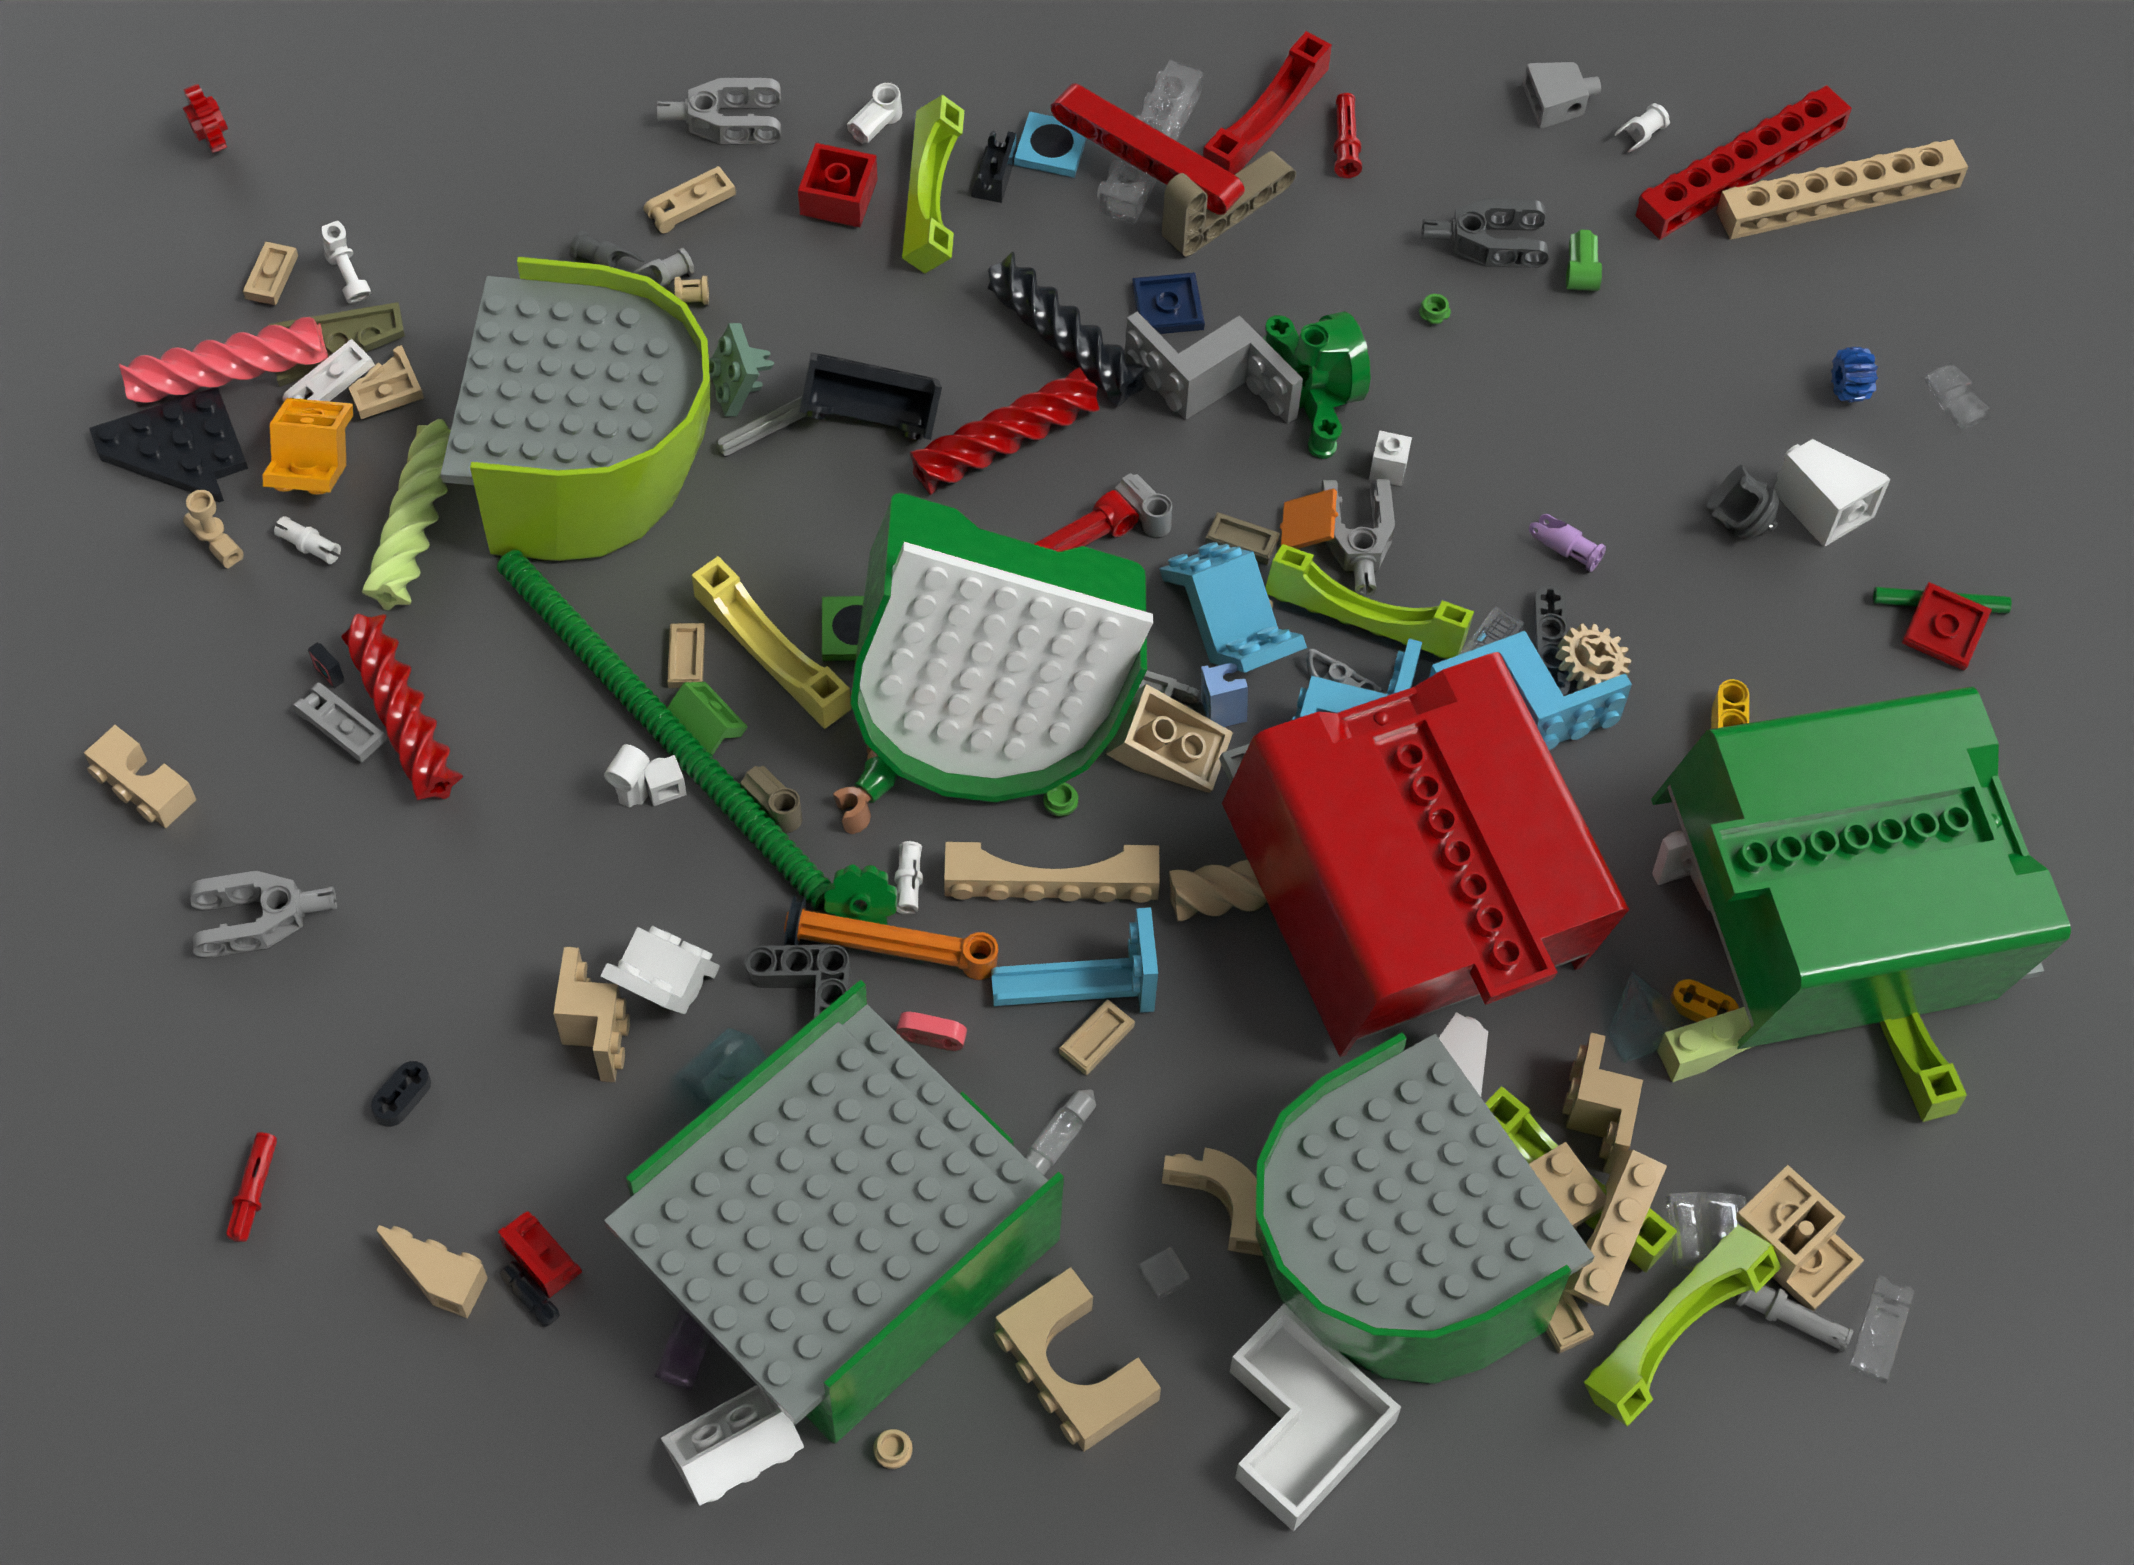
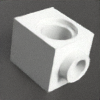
(1390, 457)

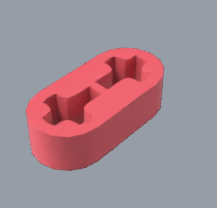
(931, 1031)

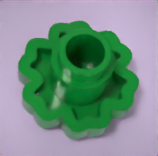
(861, 894)

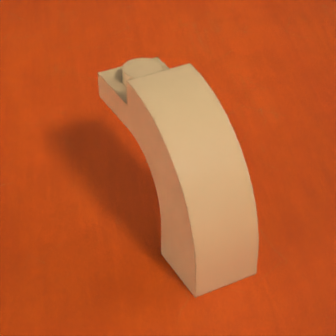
(1228, 1182)

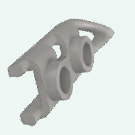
(1340, 672)

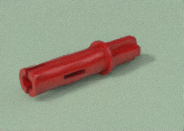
(251, 1187)

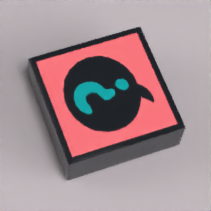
(326, 664)

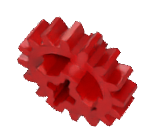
(205, 118)

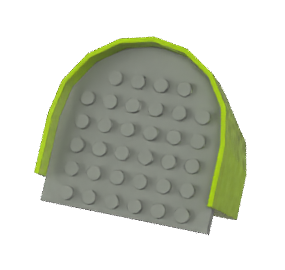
(577, 408)

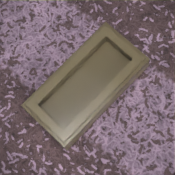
(1243, 534)

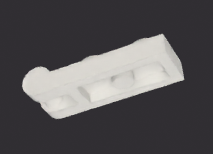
(332, 374)

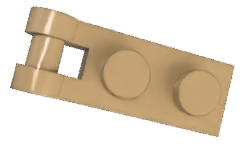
(689, 199)

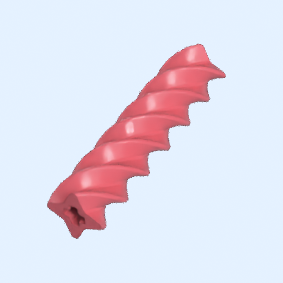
(217, 363)

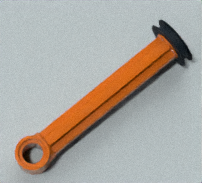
(892, 940)

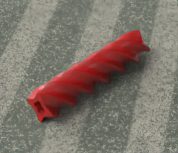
(1004, 430)
(400, 707)

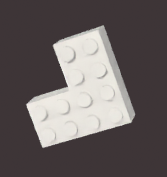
(1326, 1414)

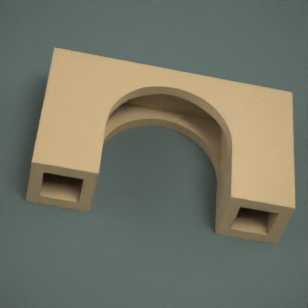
(1086, 1410)

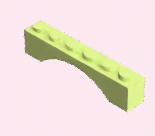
(1703, 1044)

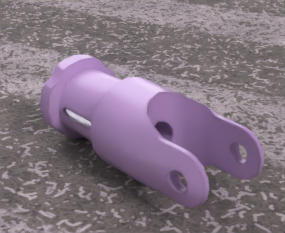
(1567, 541)

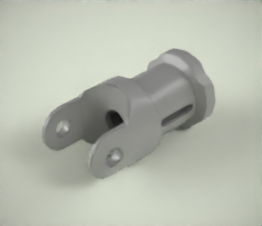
(671, 267)

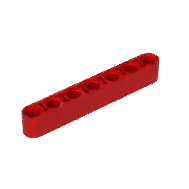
(1144, 146)

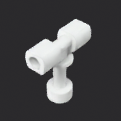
(337, 253)

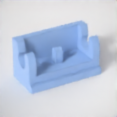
(1223, 700)

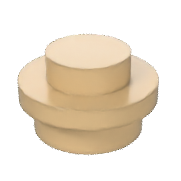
(892, 1449)

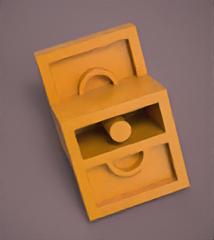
(307, 445)

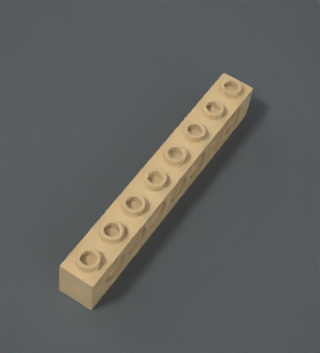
(1841, 189)

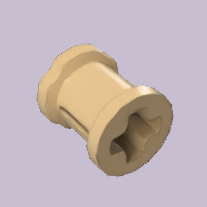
(692, 290)

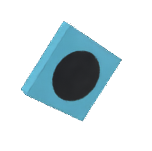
(1049, 146)

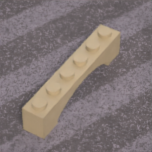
(979, 874)

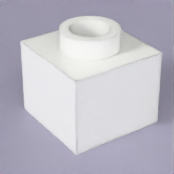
(664, 780)

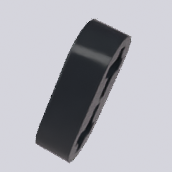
(401, 1093)

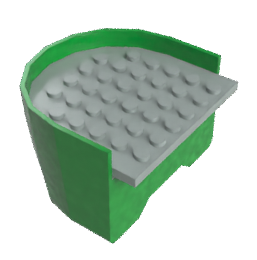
(1409, 1219)

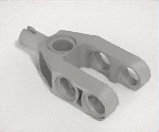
(703, 107)
(1373, 542)
(252, 888)

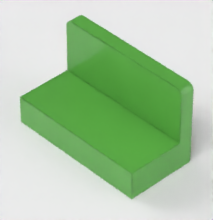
(706, 715)

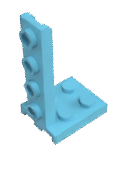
(1086, 978)

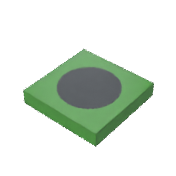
(841, 627)

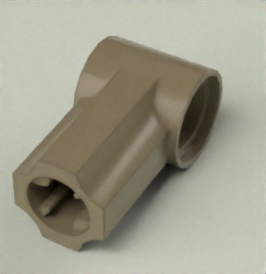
(773, 798)

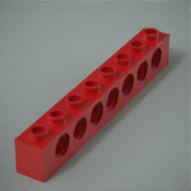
(1742, 161)

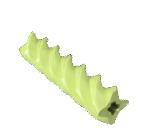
(408, 517)

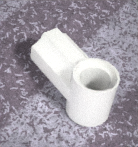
(877, 113)
(627, 775)

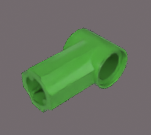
(1583, 267)

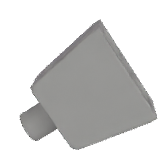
(1558, 91)

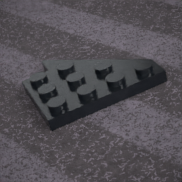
(175, 443)

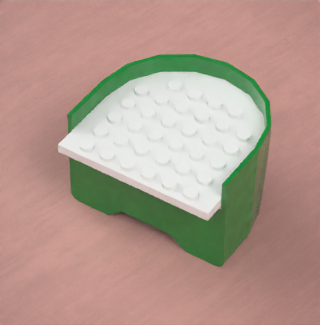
(992, 656)

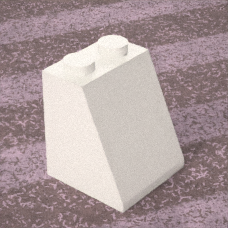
(1829, 490)
(1467, 1045)

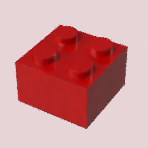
(837, 185)

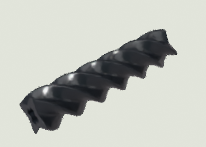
(1063, 330)

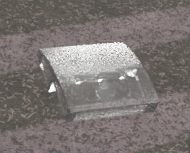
(1700, 1223)

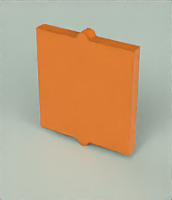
(1309, 519)

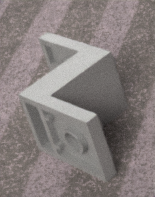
(1213, 368)

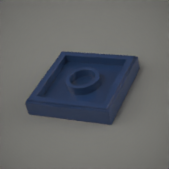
(1169, 302)

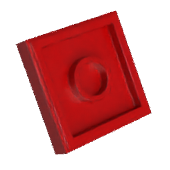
(1946, 626)

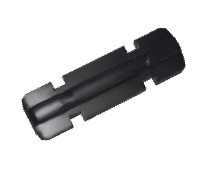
(529, 1294)

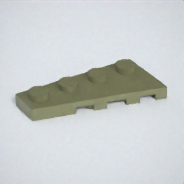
(366, 326)

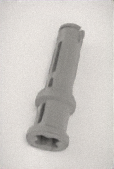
(1777, 1306)

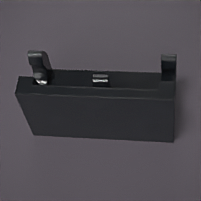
(995, 168)

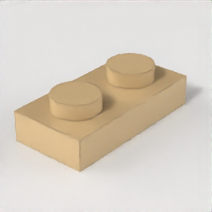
(270, 273)

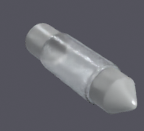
(1061, 1130)

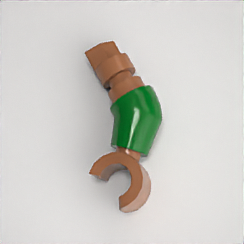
(870, 786)

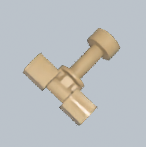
(210, 528)

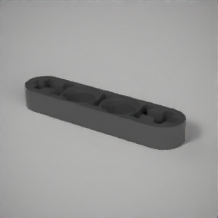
(1558, 618)

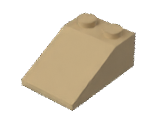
(1170, 741)

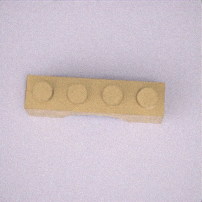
(1627, 1202)

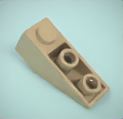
(442, 1276)

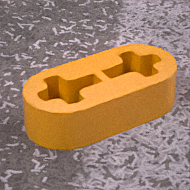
(1704, 1002)

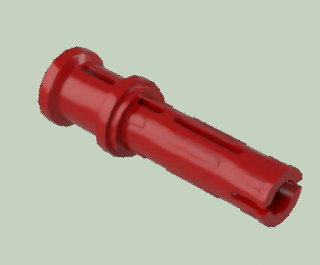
(1347, 144)

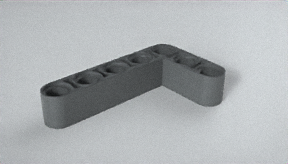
(814, 975)

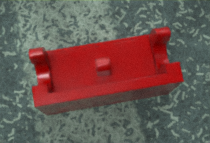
(538, 1254)

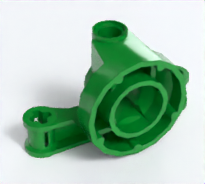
(1333, 369)

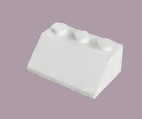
(731, 1444)

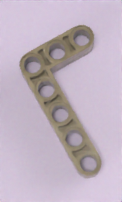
(1191, 225)

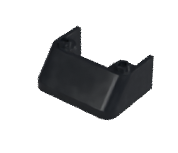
(871, 394)

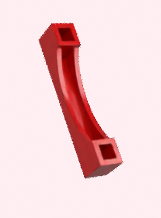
(1300, 72)

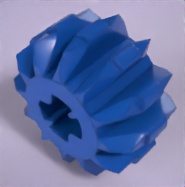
(1854, 374)

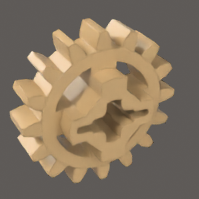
(1591, 656)

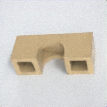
(157, 795)

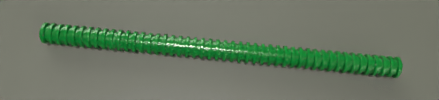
(665, 728)

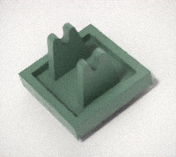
(736, 369)

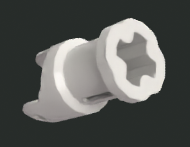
(1642, 127)

